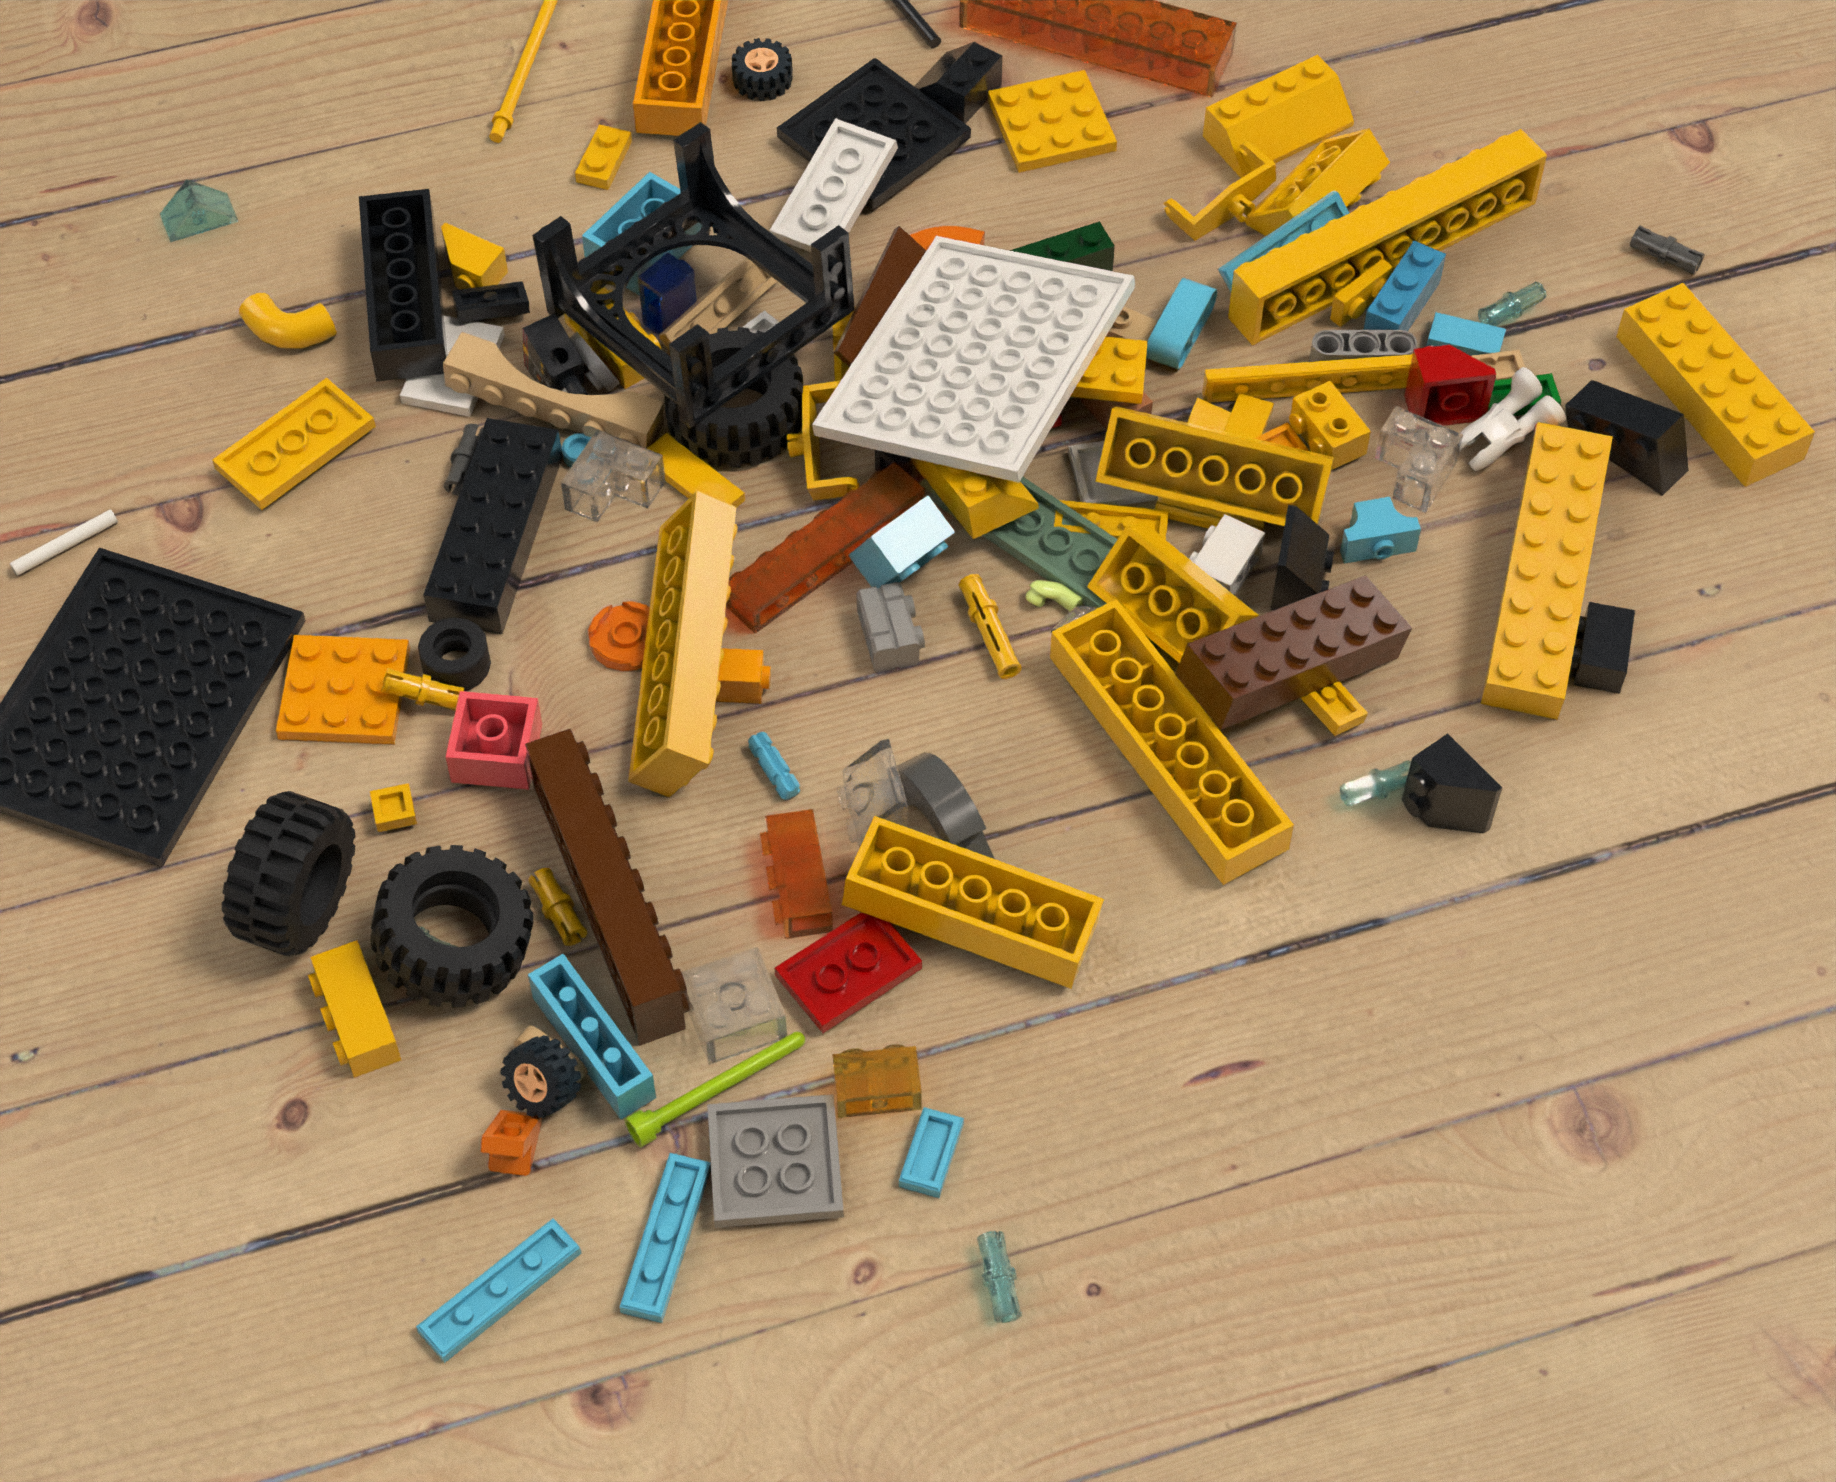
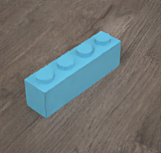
(592, 1036)

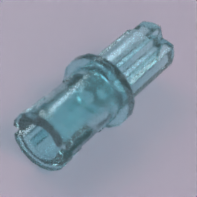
(1512, 304)
(1375, 784)

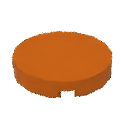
(619, 635)

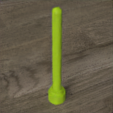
(645, 1125)

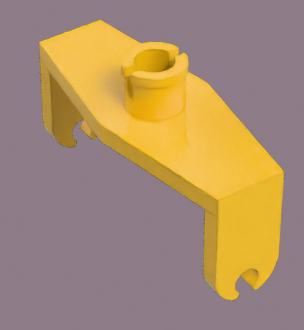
(1232, 201)
(808, 445)

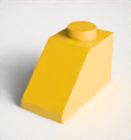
(473, 259)

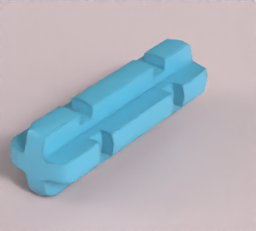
(774, 765)

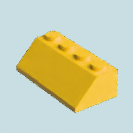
(1279, 114)
(1336, 164)
(977, 499)
(1165, 591)

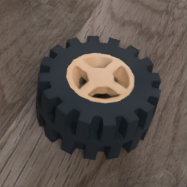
(762, 69)
(540, 1076)

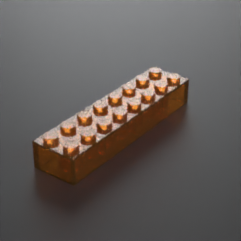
(1120, 35)

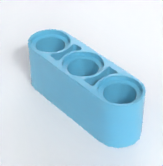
(1181, 323)

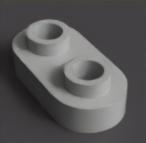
(599, 373)

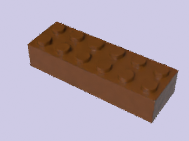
(1292, 651)

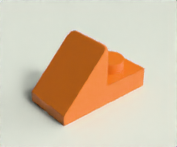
(511, 1142)

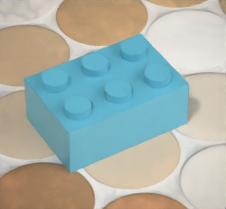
(632, 207)

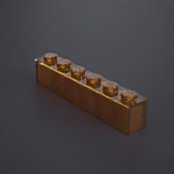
(820, 548)

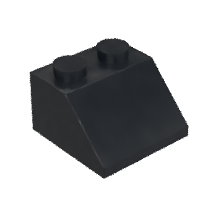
(963, 79)
(1301, 560)
(1450, 789)

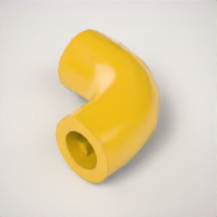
(283, 328)

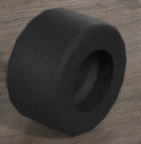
(449, 636)

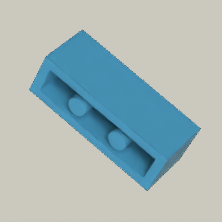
(1406, 289)

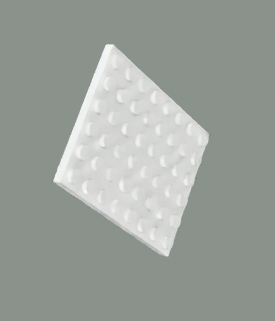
(975, 358)

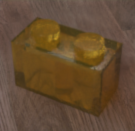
(877, 1081)

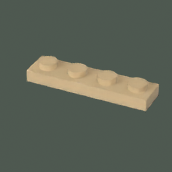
(722, 302)

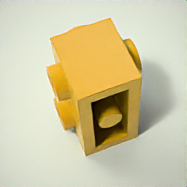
(1329, 424)

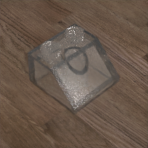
(871, 790)

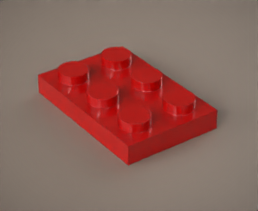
(847, 969)

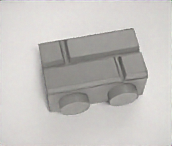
(888, 626)

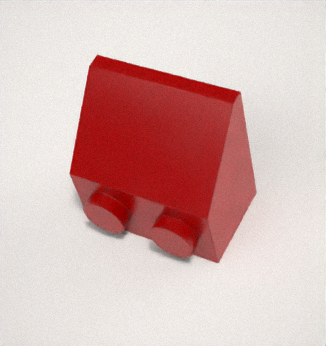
(1448, 385)

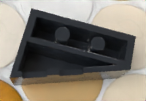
(1646, 436)

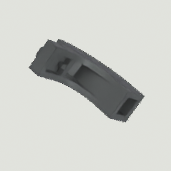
(944, 802)

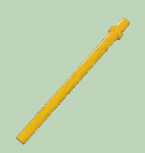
(503, 118)

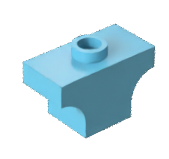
(1378, 532)

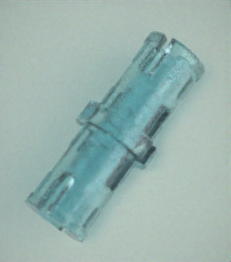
(999, 1276)

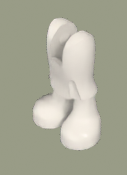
(1500, 425)

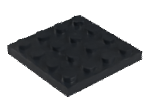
(890, 107)

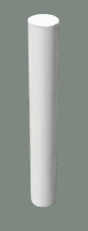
(63, 542)

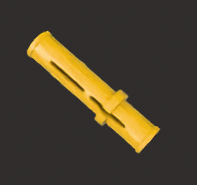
(984, 613)

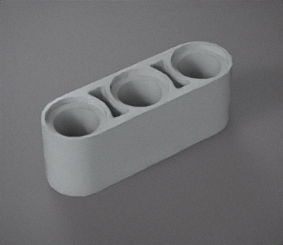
(1356, 344)

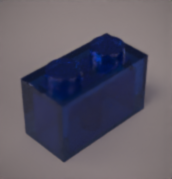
(666, 292)

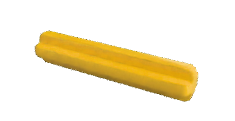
(1199, 515)

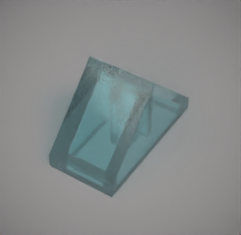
(196, 210)

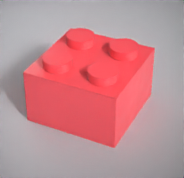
(491, 738)

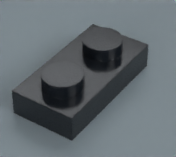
(490, 302)

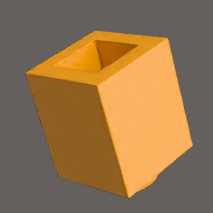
(743, 676)

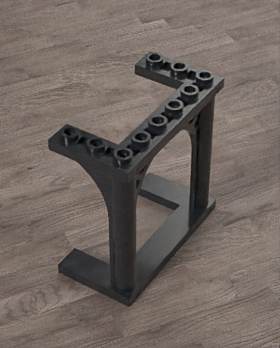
(705, 199)

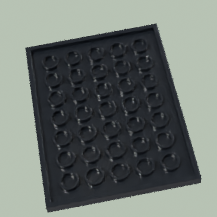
(135, 703)

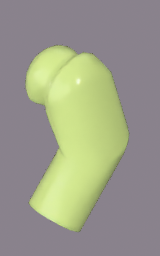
(1041, 590)

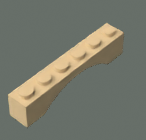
(482, 371)

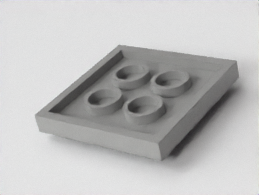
(774, 1161)

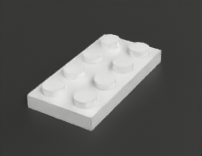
(834, 184)

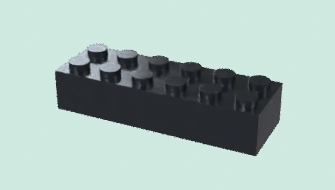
(402, 285)
(494, 524)

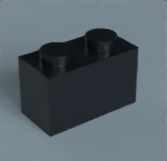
(1603, 647)

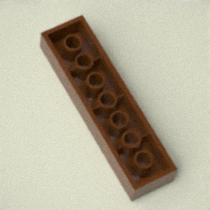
(608, 886)

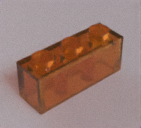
(797, 874)

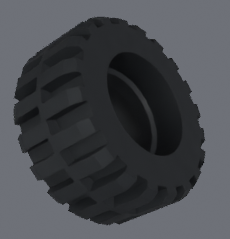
(748, 431)
(288, 873)
(461, 881)

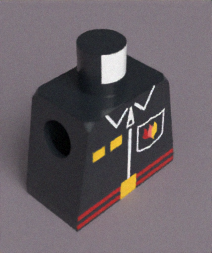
(552, 356)

